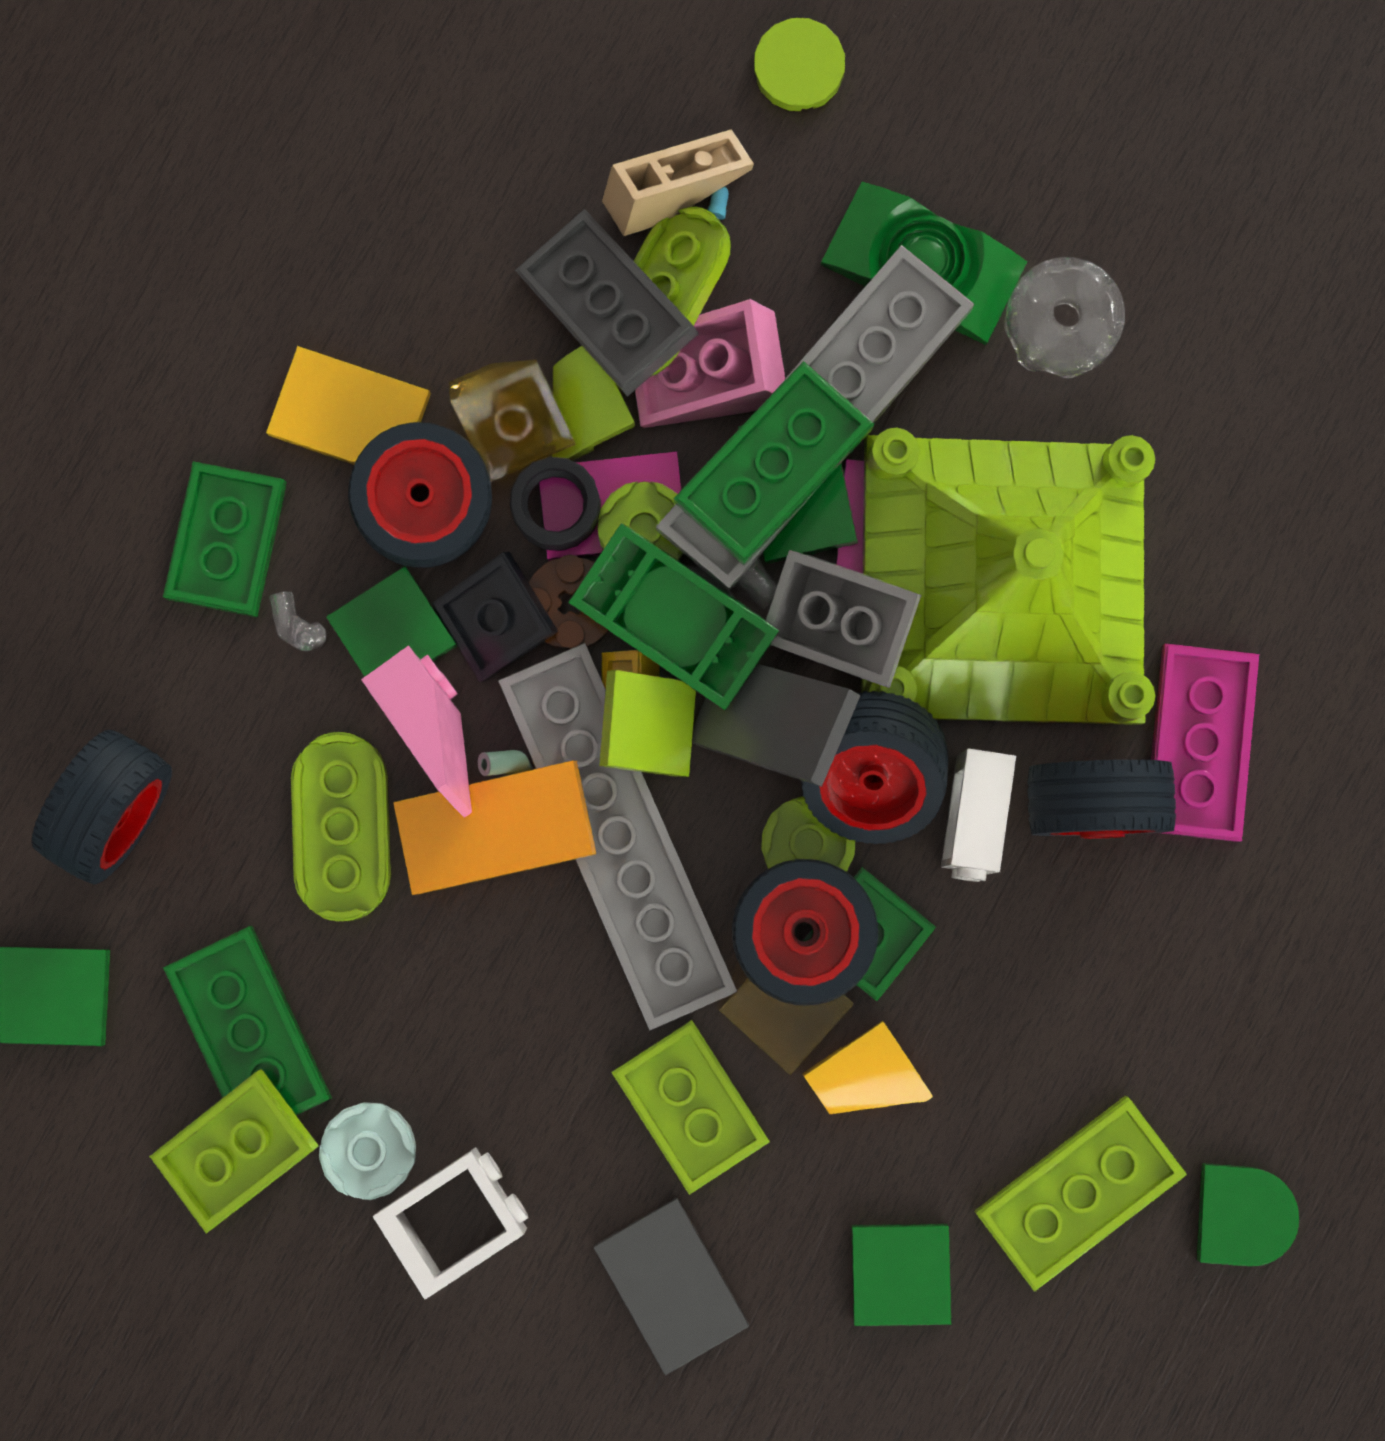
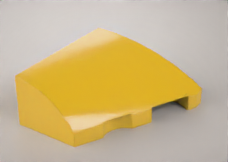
(867, 1075)

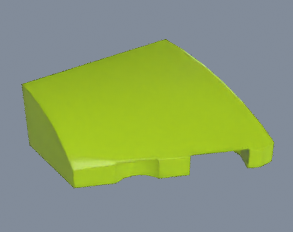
(588, 403)

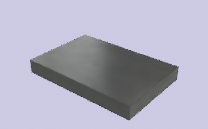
(671, 1286)

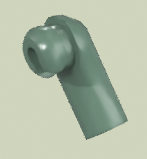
(503, 763)

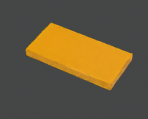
(512, 828)

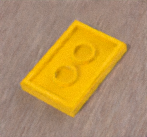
(340, 405)

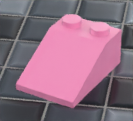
(719, 372)
(421, 710)

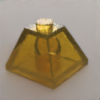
(509, 415)

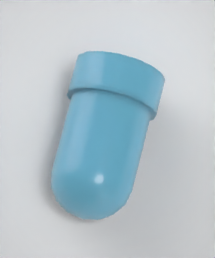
(718, 203)

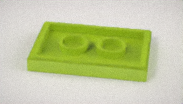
(690, 1107)
(234, 1151)

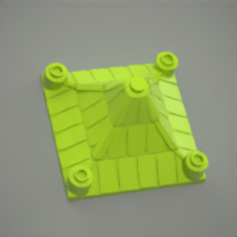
(1020, 574)

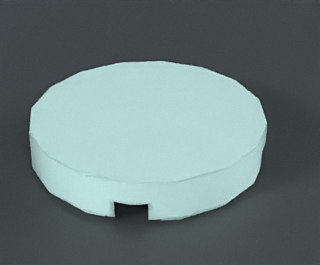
(367, 1150)

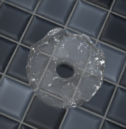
(1056, 348)

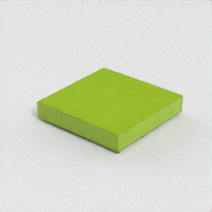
(647, 724)

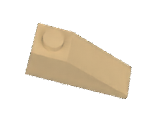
(672, 179)

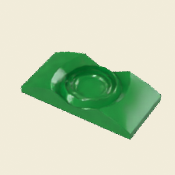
(964, 257)
(674, 616)

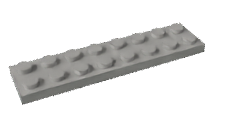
(867, 359)
(635, 869)

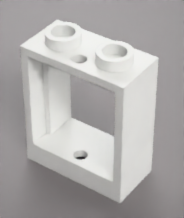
(978, 814)
(412, 1250)

